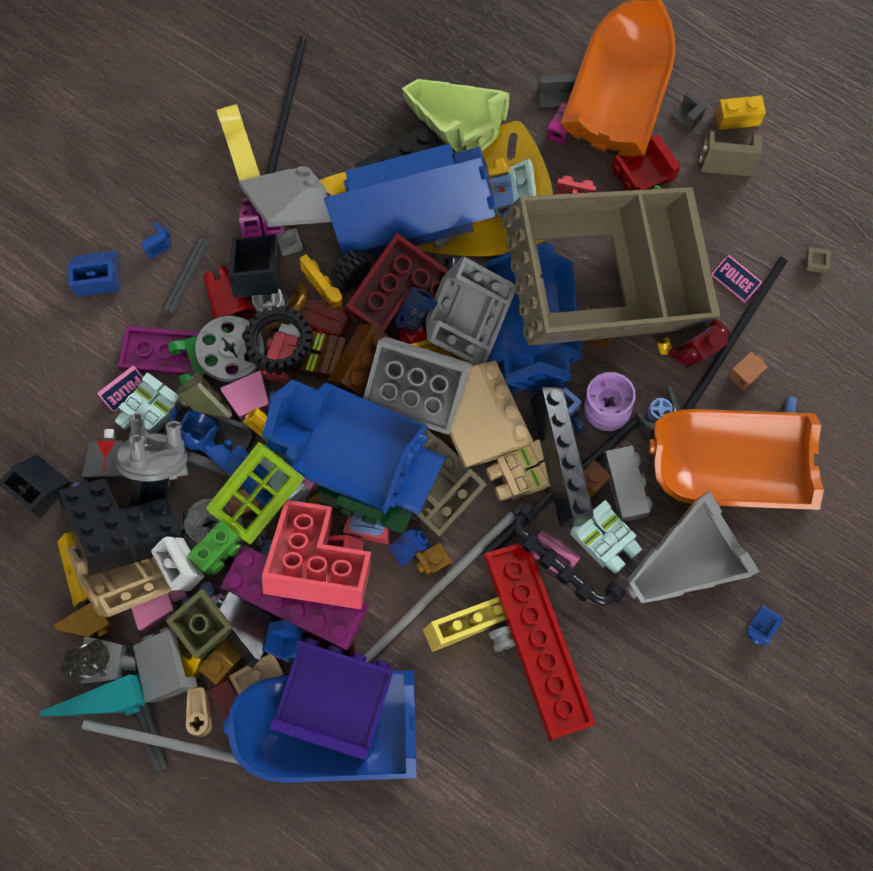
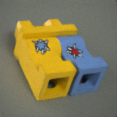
(501, 186)

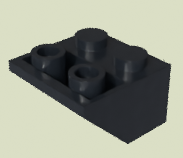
(34, 484)

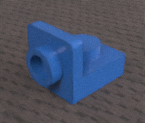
(156, 243)

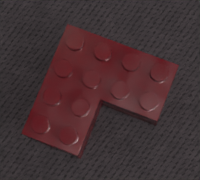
(391, 280)

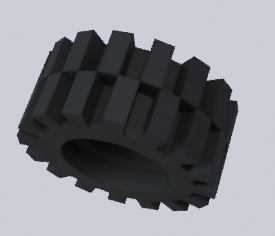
(350, 269)

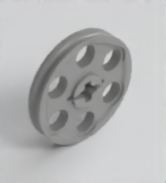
(218, 349)

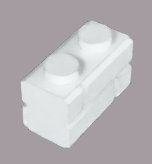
(175, 564)

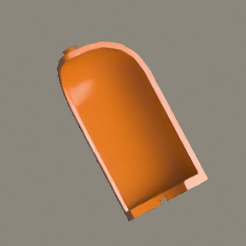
(623, 78)
(739, 457)

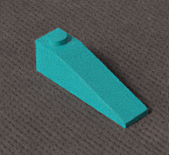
(119, 696)

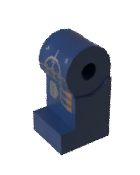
(414, 309)

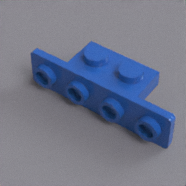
(232, 460)

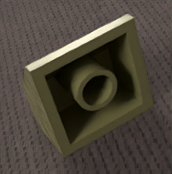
(200, 624)

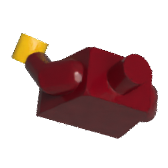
(699, 346)

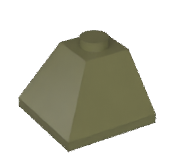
(203, 397)

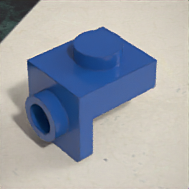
(408, 545)
(763, 625)

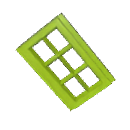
(237, 479)

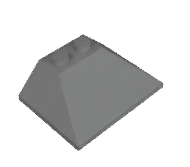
(288, 197)
(469, 311)

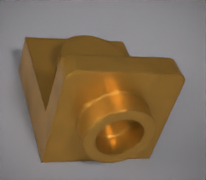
(432, 560)

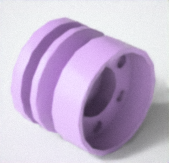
(606, 390)

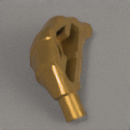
(297, 301)

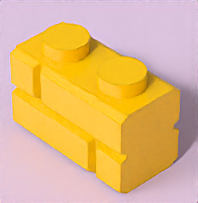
(740, 112)

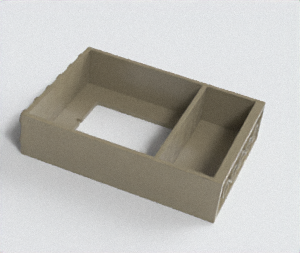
(656, 255)

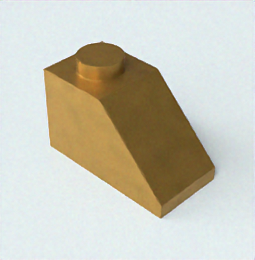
(86, 623)

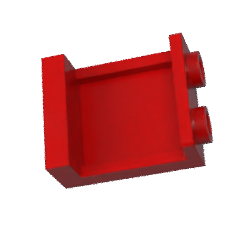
(646, 171)

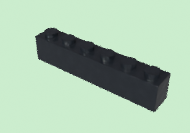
(561, 457)

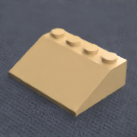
(487, 418)

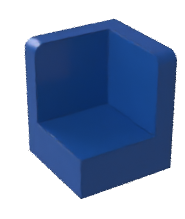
(282, 639)

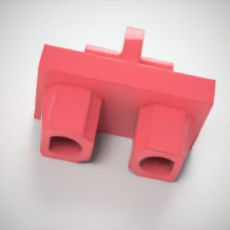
(567, 186)

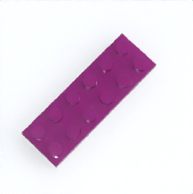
(150, 353)
(327, 621)

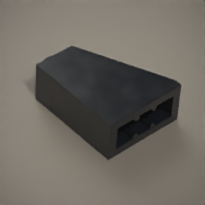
(248, 629)

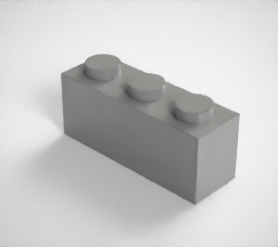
(627, 484)

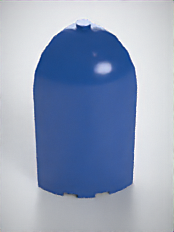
(293, 760)

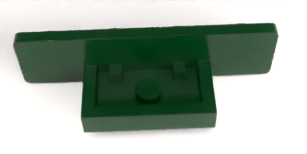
(395, 519)

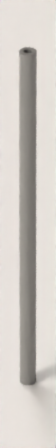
(439, 587)
(158, 741)

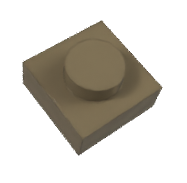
(818, 260)

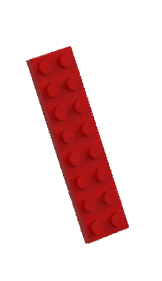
(539, 641)

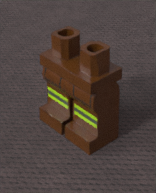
(324, 355)

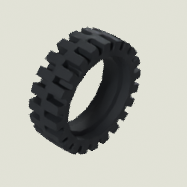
(278, 315)

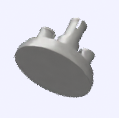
(151, 455)

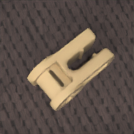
(198, 709)

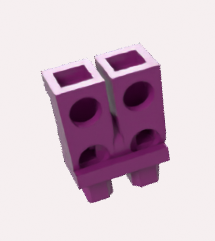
(251, 221)

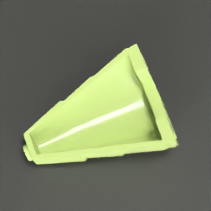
(458, 113)

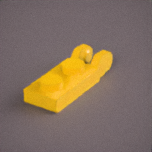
(321, 283)

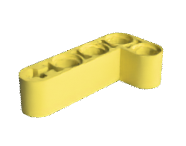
(238, 142)

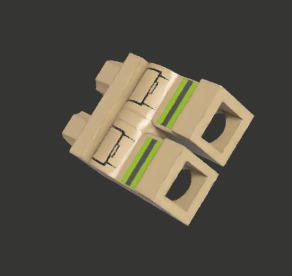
(521, 472)

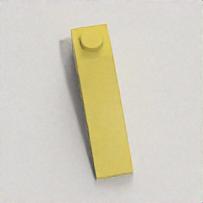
(463, 624)

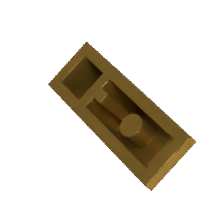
(221, 663)

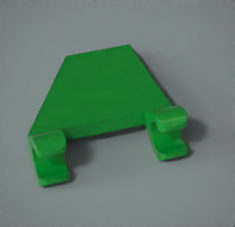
(189, 345)

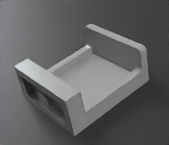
(161, 667)

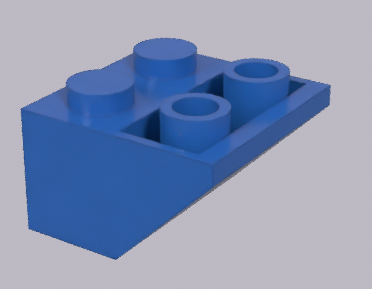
(94, 273)

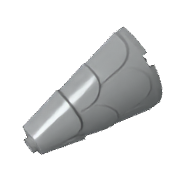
(692, 556)

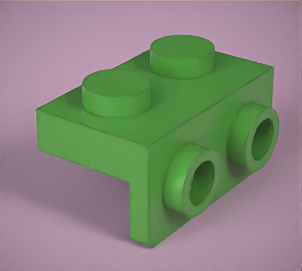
(215, 549)

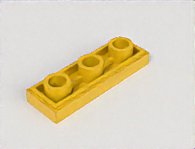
(77, 594)

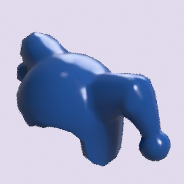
(198, 430)

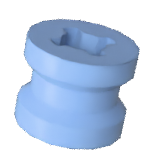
(661, 406)

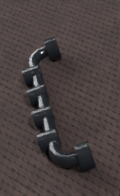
(566, 574)

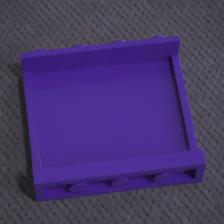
(333, 699)

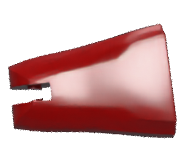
(222, 299)

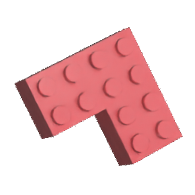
(308, 568)

